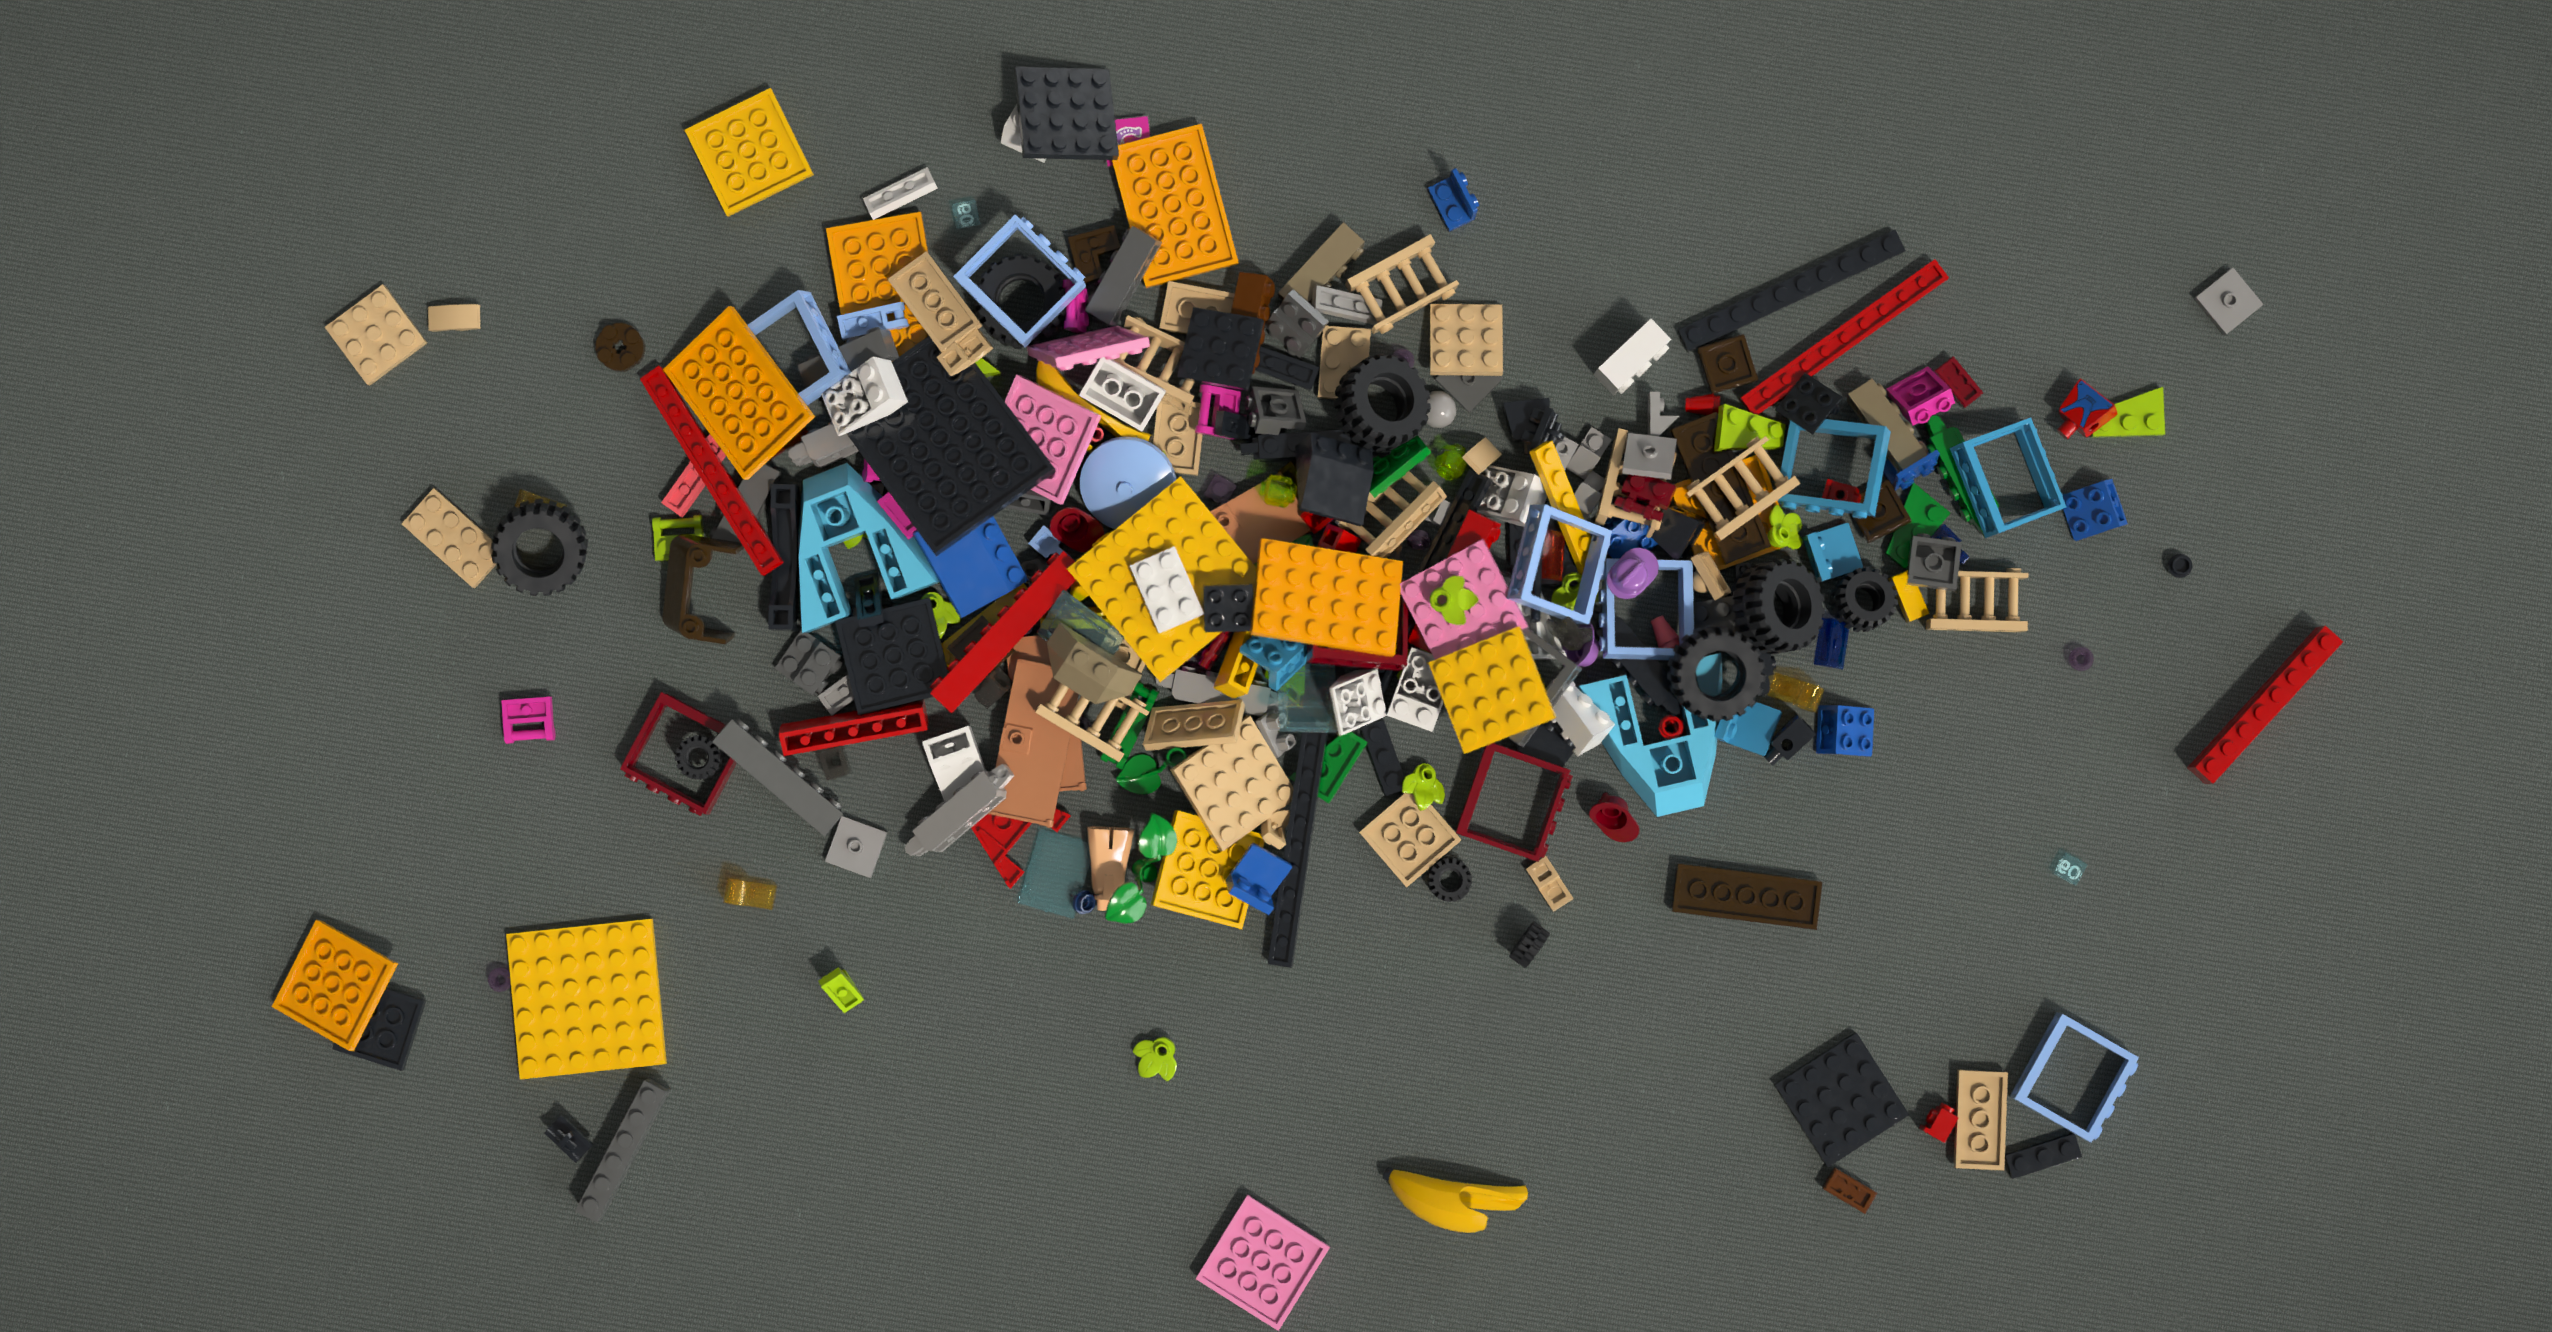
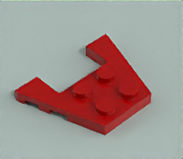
(1000, 834)

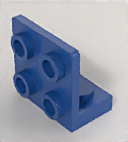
(1454, 200)
(1905, 477)
(2093, 510)
(1626, 536)
(1845, 730)
(1257, 877)

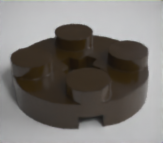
(608, 354)

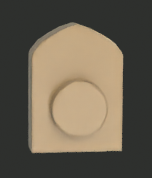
(1274, 828)

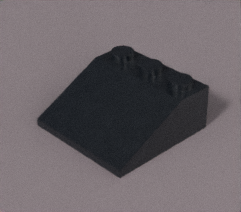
(1333, 478)

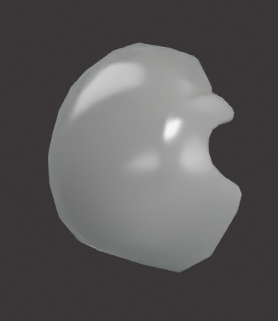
(1442, 409)

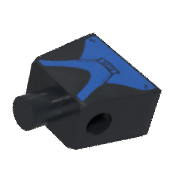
(1795, 730)

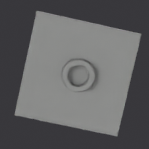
(2228, 301)
(1649, 456)
(856, 847)

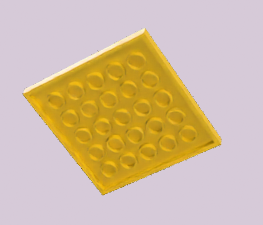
(1208, 556)
(586, 999)

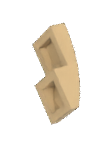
(454, 317)
(967, 352)
(1482, 455)
(1549, 884)

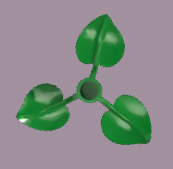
(1141, 772)
(1155, 840)

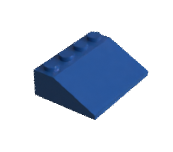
(976, 568)

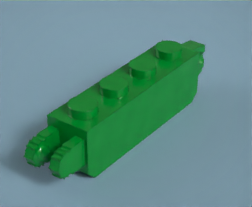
(1942, 440)

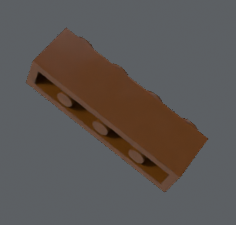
(1253, 300)

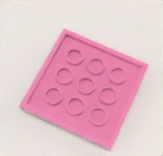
(1088, 347)
(1057, 427)
(1486, 619)
(1262, 1262)

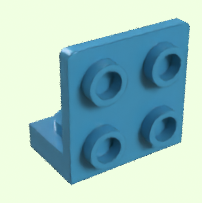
(1832, 552)
(1278, 656)
(1751, 730)

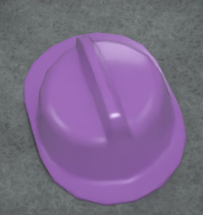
(1632, 573)
(1587, 654)

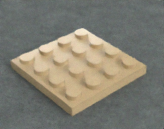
(1234, 785)

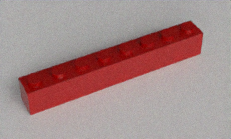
(1005, 633)
(2265, 704)

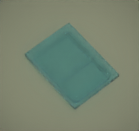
(1081, 620)
(1307, 701)
(1055, 873)

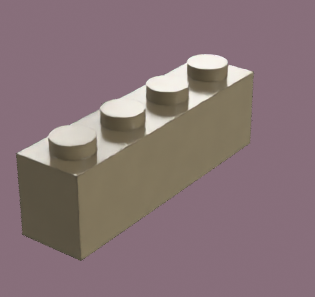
(1326, 263)
(1875, 409)

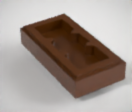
(1849, 1190)

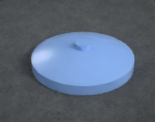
(1123, 478)

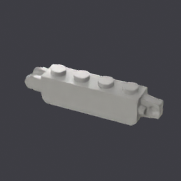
(822, 447)
(1198, 688)
(960, 812)

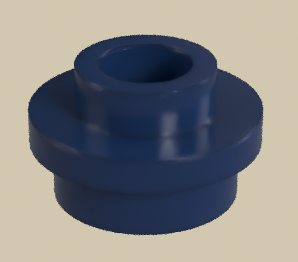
(1083, 902)

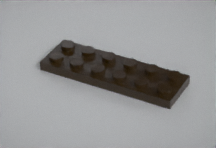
(1697, 451)
(1746, 896)

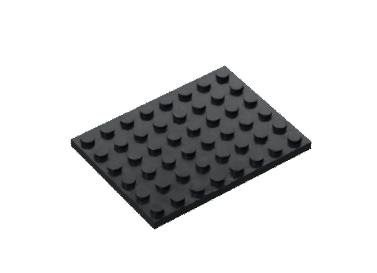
(950, 450)

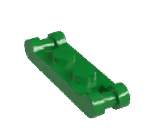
(1134, 731)

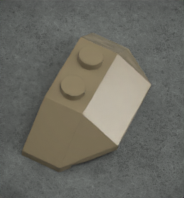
(1088, 667)

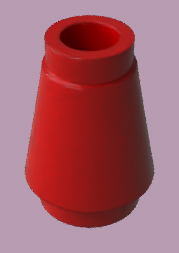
(1703, 404)
(1673, 722)

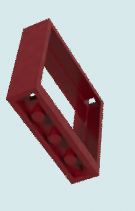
(1367, 660)
(656, 785)
(1548, 825)

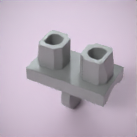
(1269, 728)

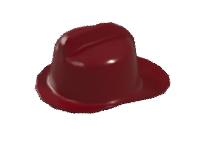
(1075, 528)
(1614, 819)

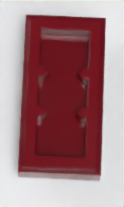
(1961, 384)

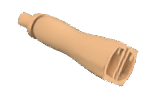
(1108, 860)

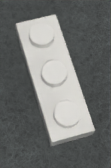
(900, 193)

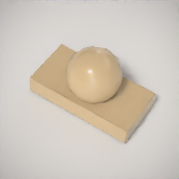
(1708, 576)

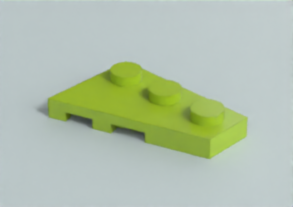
(2137, 417)
(1740, 427)

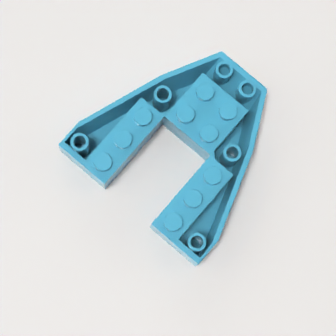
(836, 509)
(1668, 773)

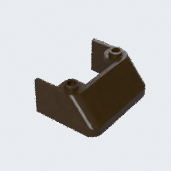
(685, 554)

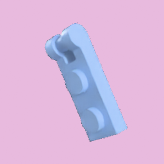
(861, 321)

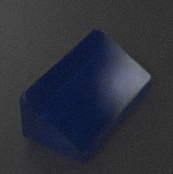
(1831, 644)

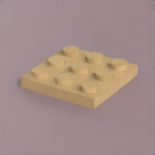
(376, 335)
(1466, 339)
(1409, 838)

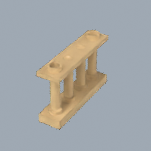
(1402, 261)
(1176, 397)
(1613, 488)
(1743, 511)
(1405, 523)
(1988, 621)
(1092, 734)

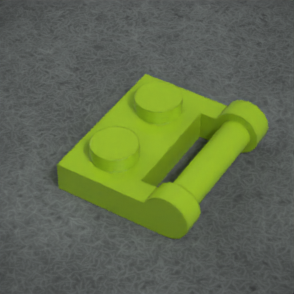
(662, 543)

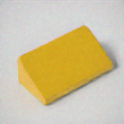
(1909, 598)

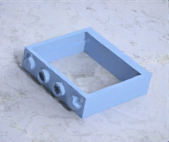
(1041, 244)
(820, 333)
(1529, 557)
(1607, 622)
(2039, 1060)

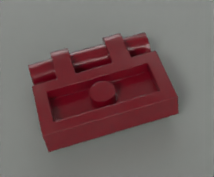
(1649, 490)
(1212, 653)

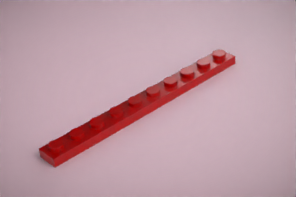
(1845, 337)
(711, 471)

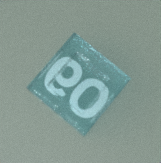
(966, 214)
(2070, 869)

